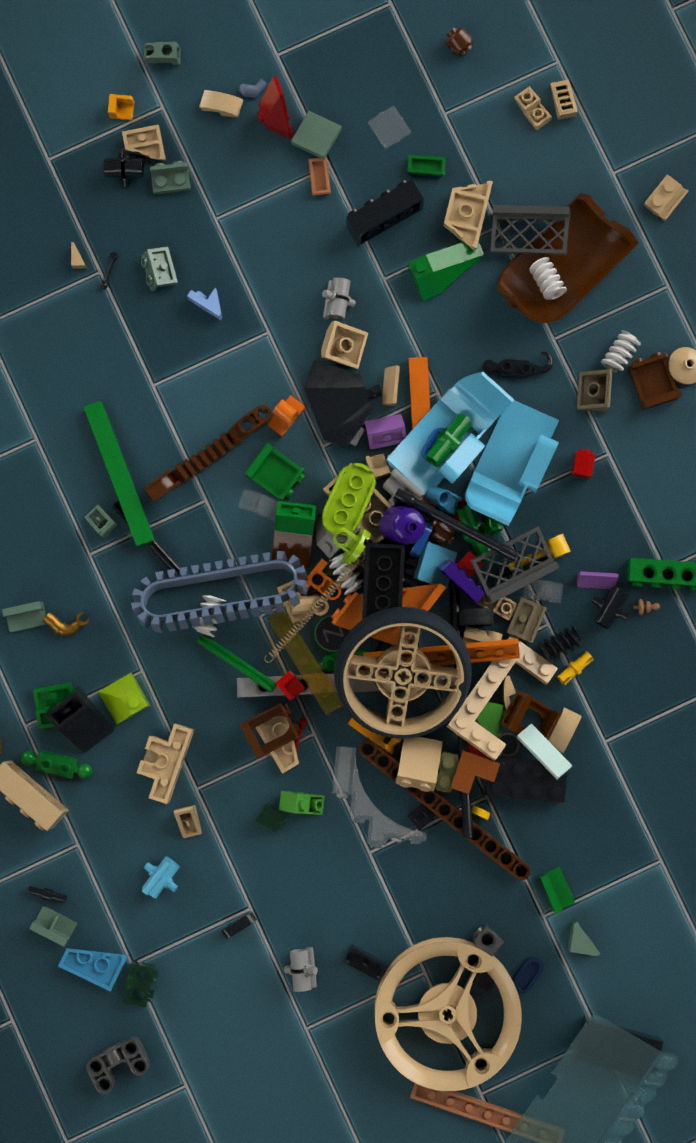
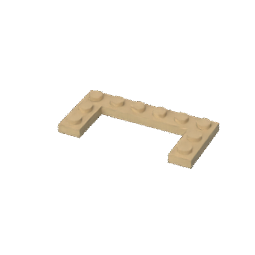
(464, 722)

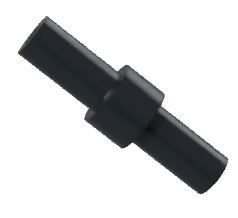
(47, 894)

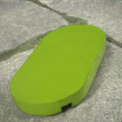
(349, 498)

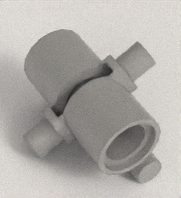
(337, 298)
(399, 481)
(302, 969)

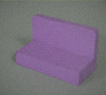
(385, 431)

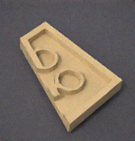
(285, 756)

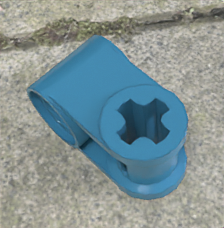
(443, 499)

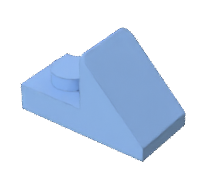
(210, 305)

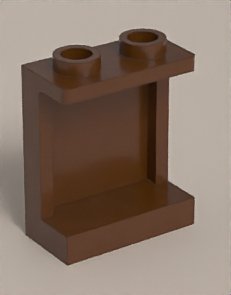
(653, 381)

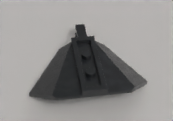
(339, 401)

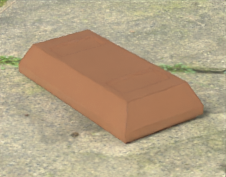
(319, 176)

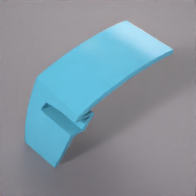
(512, 462)

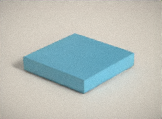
(429, 560)

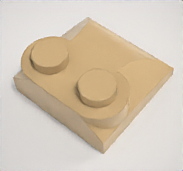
(344, 344)

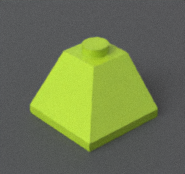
(124, 698)

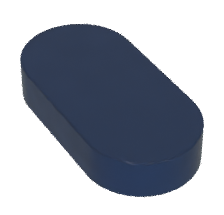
(528, 974)

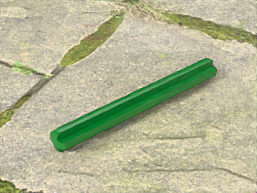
(237, 663)

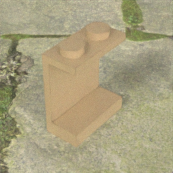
(419, 763)

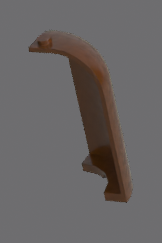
(592, 253)

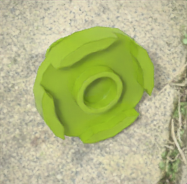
(353, 545)

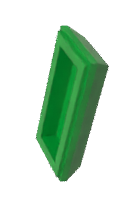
(426, 165)

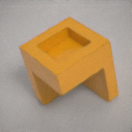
(121, 107)

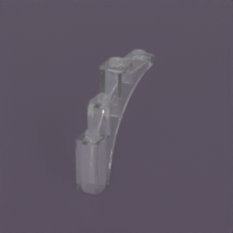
(380, 827)

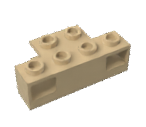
(165, 760)

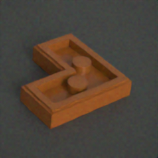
(471, 766)

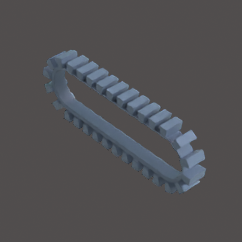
(157, 621)

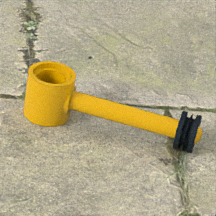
(556, 545)

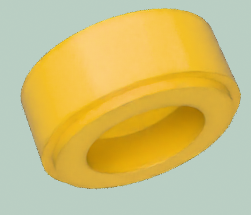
(480, 813)

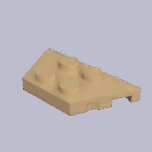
(467, 212)

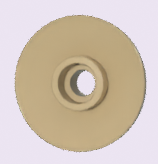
(678, 365)

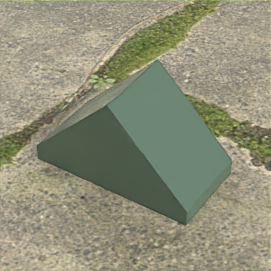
(101, 521)
(580, 942)

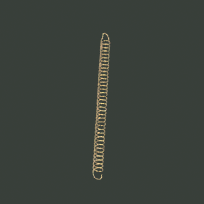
(313, 609)

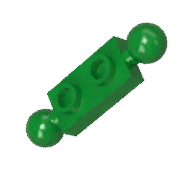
(56, 764)

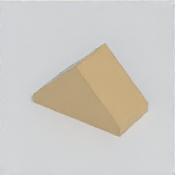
(188, 821)

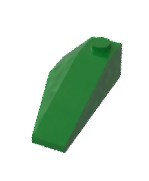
(442, 268)

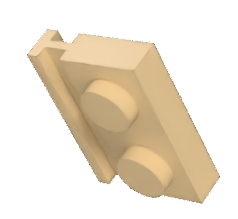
(665, 197)

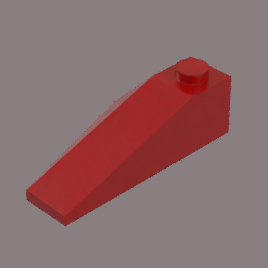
(273, 110)

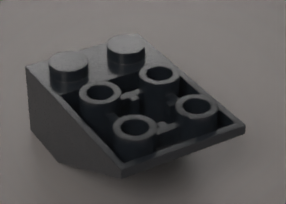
(79, 720)

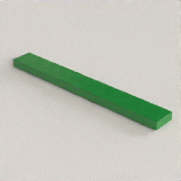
(118, 473)

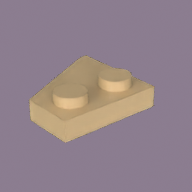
(145, 142)

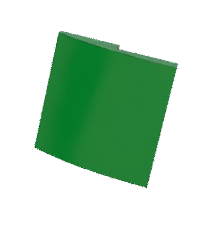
(46, 697)

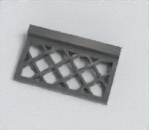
(533, 214)
(518, 580)

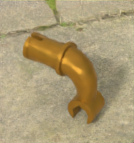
(62, 628)

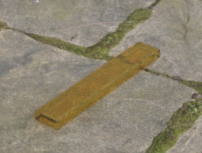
(306, 663)

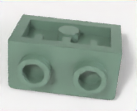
(170, 177)
(158, 268)

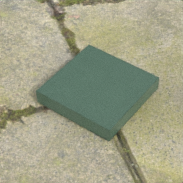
(316, 135)

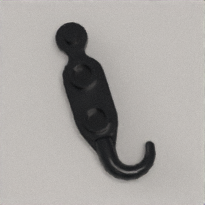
(518, 368)

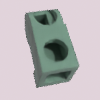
(162, 53)

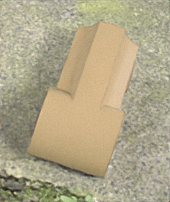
(306, 603)
(474, 635)

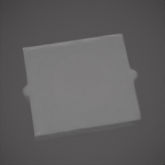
(389, 127)

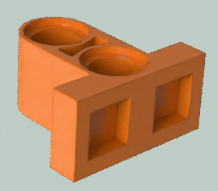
(285, 415)
(318, 570)

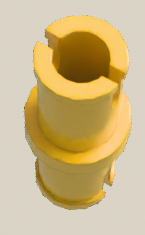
(575, 668)

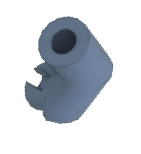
(252, 90)

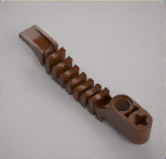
(234, 437)

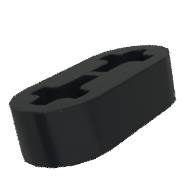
(238, 925)

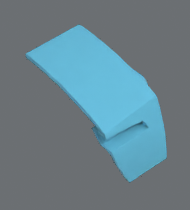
(472, 396)

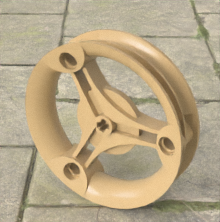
(452, 1028)

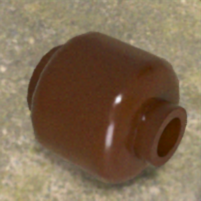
(459, 41)
(442, 534)

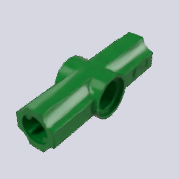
(448, 440)
(469, 517)

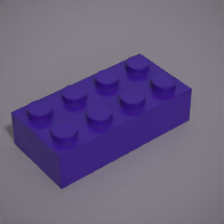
(460, 580)

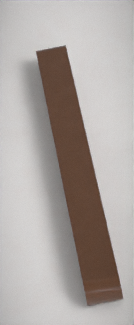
(449, 818)

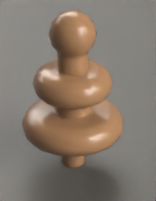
(647, 606)

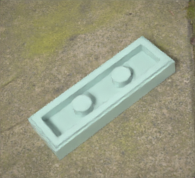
(544, 751)

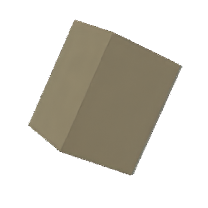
(594, 390)

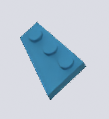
(94, 966)

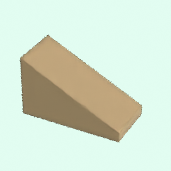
(76, 259)

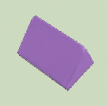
(596, 580)

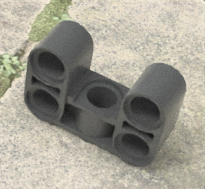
(113, 1056)

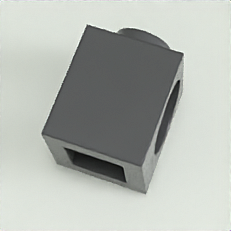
(491, 947)

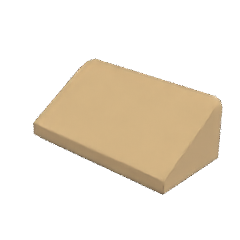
(390, 386)

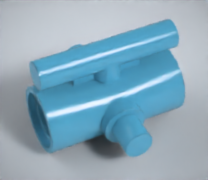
(160, 877)

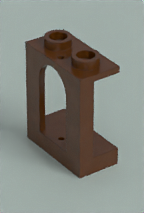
(517, 709)
(290, 735)

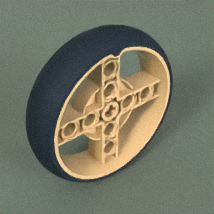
(394, 723)

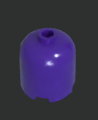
(402, 525)

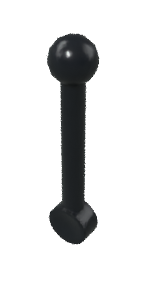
(114, 256)

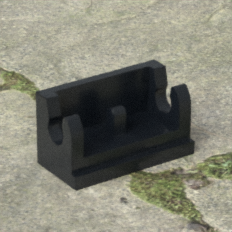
(365, 962)

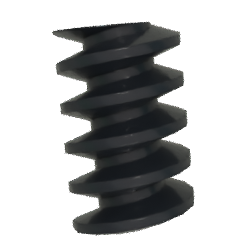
(561, 644)

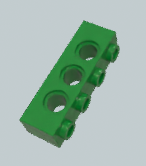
(637, 565)

